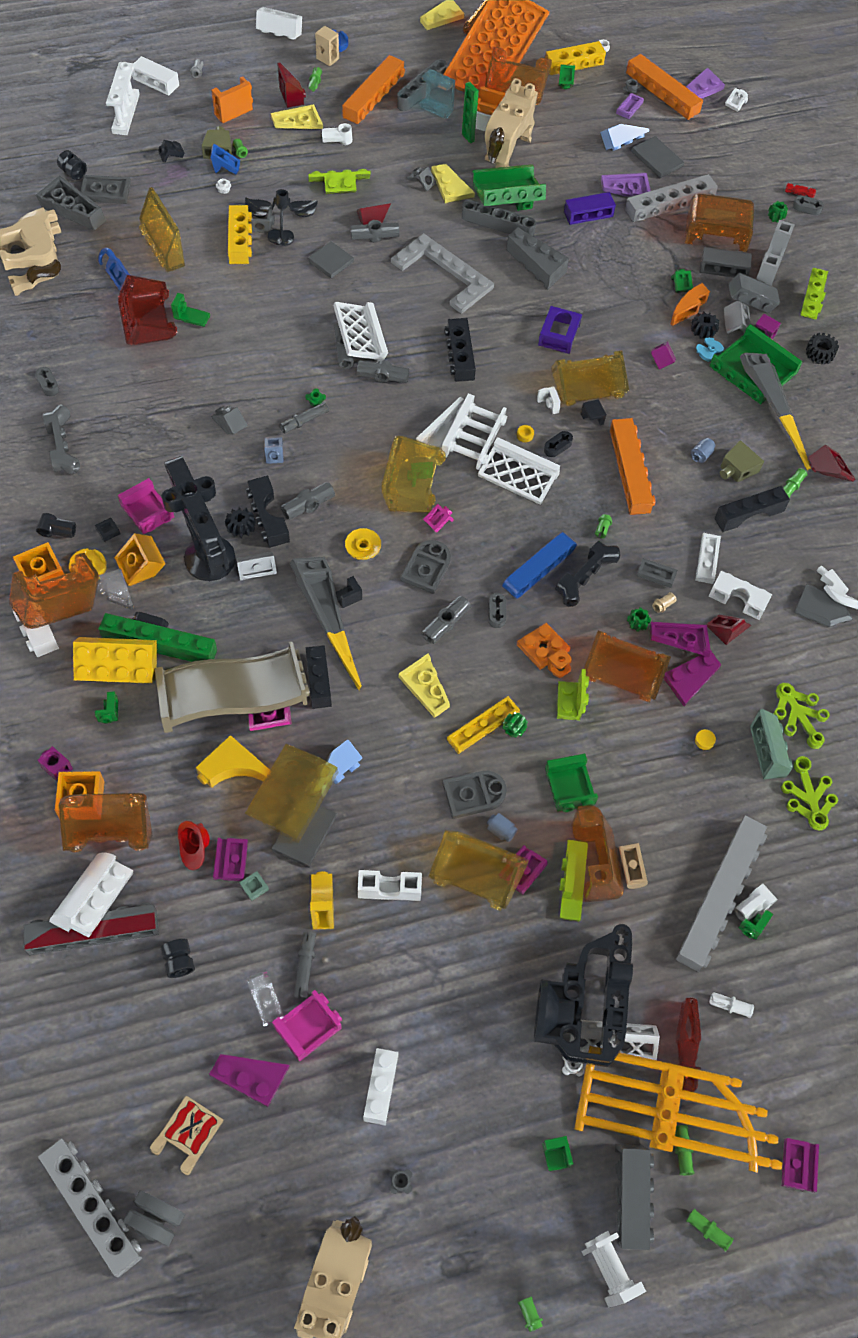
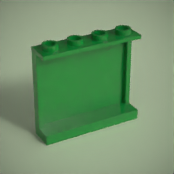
(508, 185)
(754, 341)

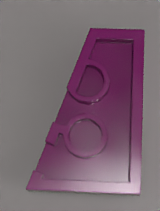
(683, 636)
(691, 676)
(250, 1076)

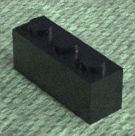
(318, 677)

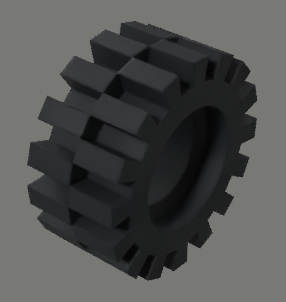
(825, 342)

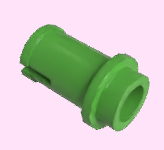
(241, 150)
(604, 523)
(530, 1314)

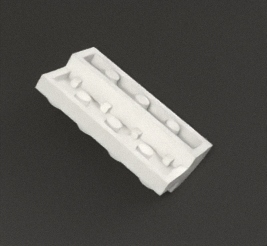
(92, 895)

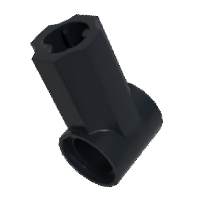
(50, 525)

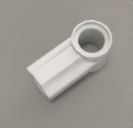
(341, 134)
(757, 901)

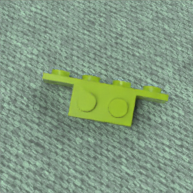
(339, 181)
(814, 294)
(573, 882)

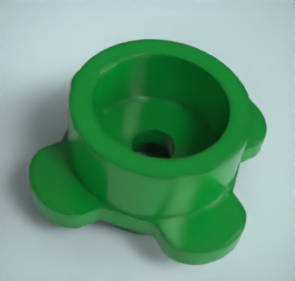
(315, 397)

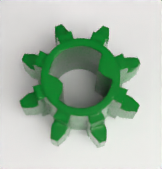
(777, 211)
(639, 619)
(515, 724)

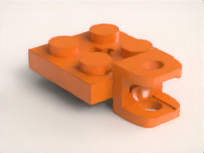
(555, 654)

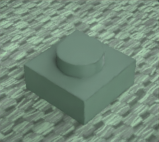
(254, 886)

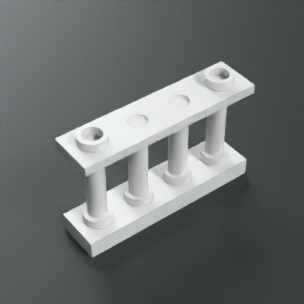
(123, 98)
(463, 419)
(620, 1287)

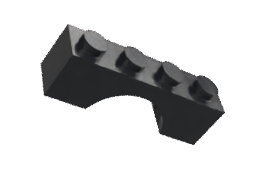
(735, 513)
(274, 528)

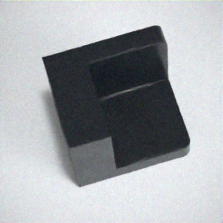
(593, 410)
(349, 594)

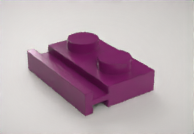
(230, 859)
(534, 868)
(800, 1165)

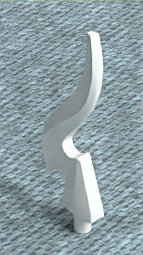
(836, 588)

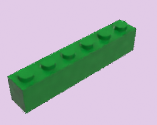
(169, 641)

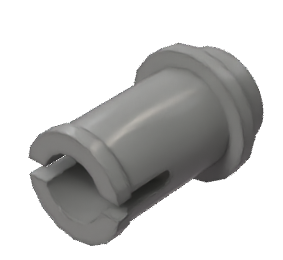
(196, 70)

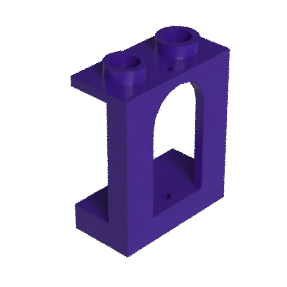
(557, 341)

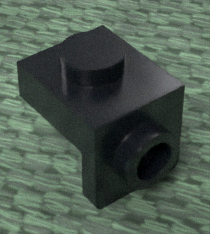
(170, 148)

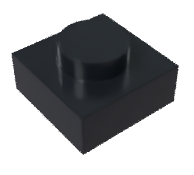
(107, 529)

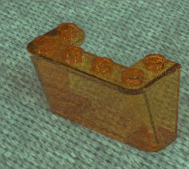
(105, 819)
(591, 826)

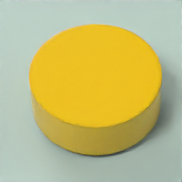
(525, 433)
(705, 739)

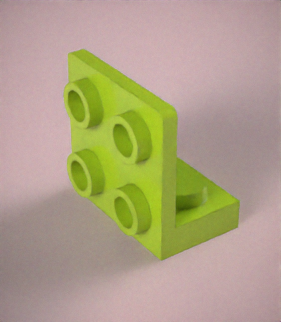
(572, 698)

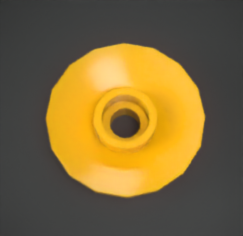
(366, 538)

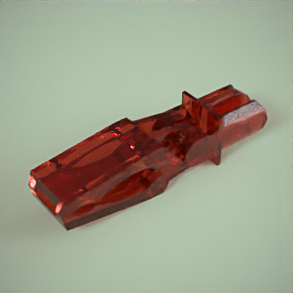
(688, 1047)

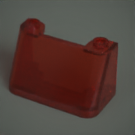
(144, 311)

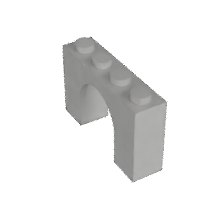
(775, 252)

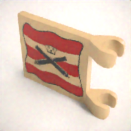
(189, 1131)

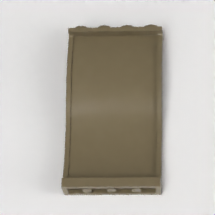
(230, 686)

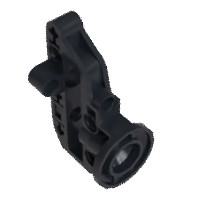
(208, 555)
(561, 1014)

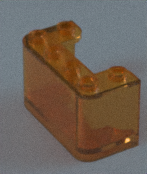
(721, 218)
(55, 598)

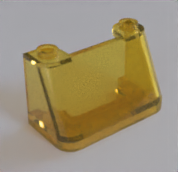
(591, 378)
(411, 475)
(478, 868)

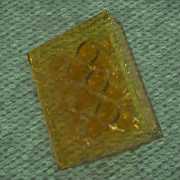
(161, 232)
(292, 792)

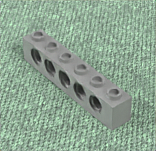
(668, 198)
(53, 1160)

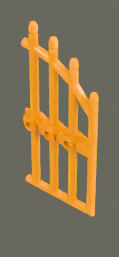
(667, 1108)

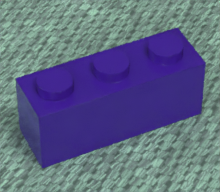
(589, 208)

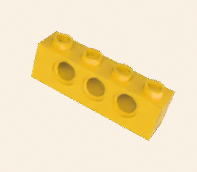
(580, 56)
(238, 234)

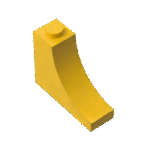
(229, 761)
(322, 901)

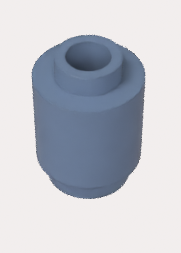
(703, 450)
(501, 827)

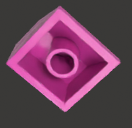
(270, 719)

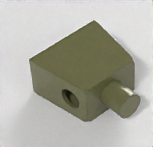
(219, 137)
(740, 463)

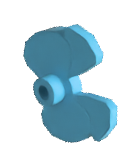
(707, 353)

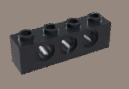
(460, 349)

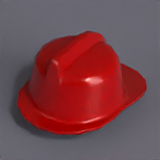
(192, 842)

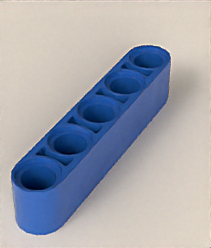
(539, 565)

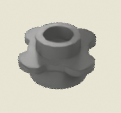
(631, 86)
(396, 1186)

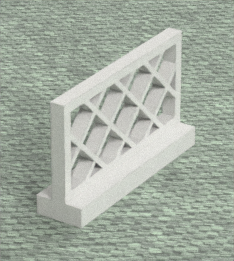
(372, 331)
(528, 460)

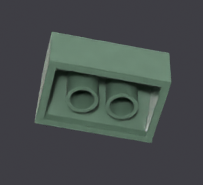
(770, 745)

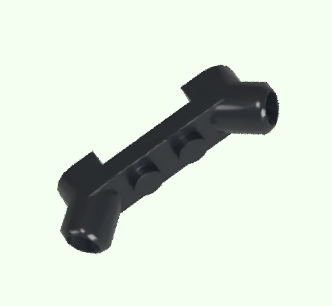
(598, 555)

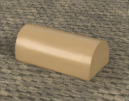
(633, 866)

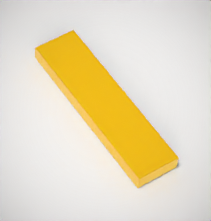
(482, 725)

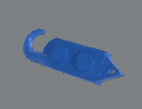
(114, 267)

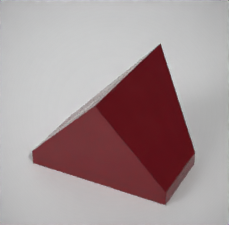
(373, 213)
(727, 627)

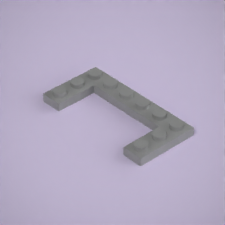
(477, 283)

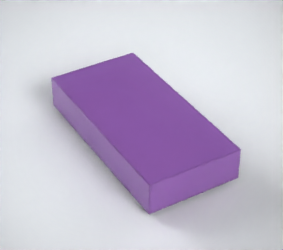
(629, 106)

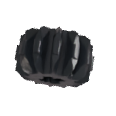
(705, 325)
(240, 522)

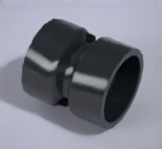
(72, 165)
(177, 958)

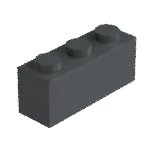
(725, 262)
(754, 293)

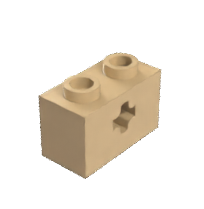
(327, 45)

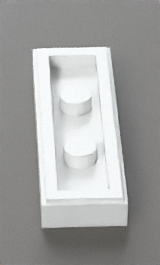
(708, 558)

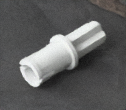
(731, 1004)

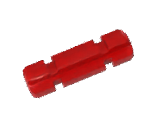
(800, 190)

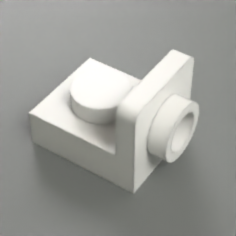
(737, 99)
(551, 398)

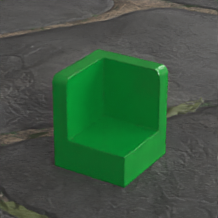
(557, 1153)

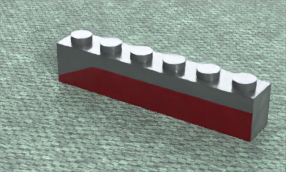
(115, 926)

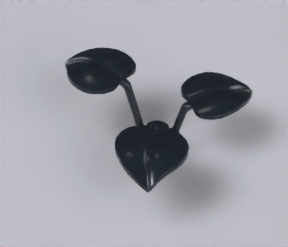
(301, 208)

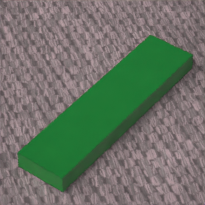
(470, 112)

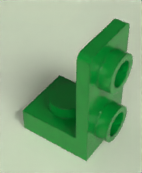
(188, 314)

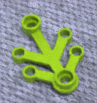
(800, 712)
(810, 796)

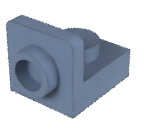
(274, 450)

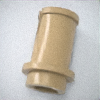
(661, 604)

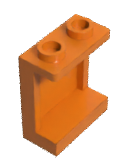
(489, 100)
(233, 101)

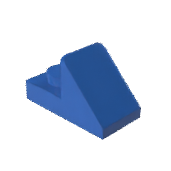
(222, 158)

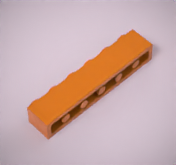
(664, 86)
(373, 89)
(631, 466)

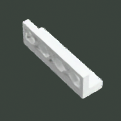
(438, 430)
(635, 1033)

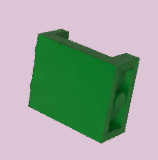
(570, 783)

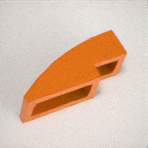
(690, 303)

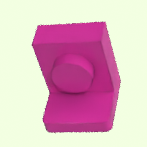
(438, 517)

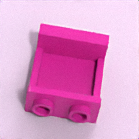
(144, 506)
(308, 1025)

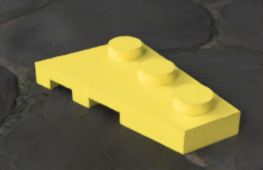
(442, 14)
(298, 118)
(450, 184)
(424, 684)

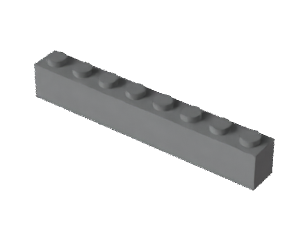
(721, 893)

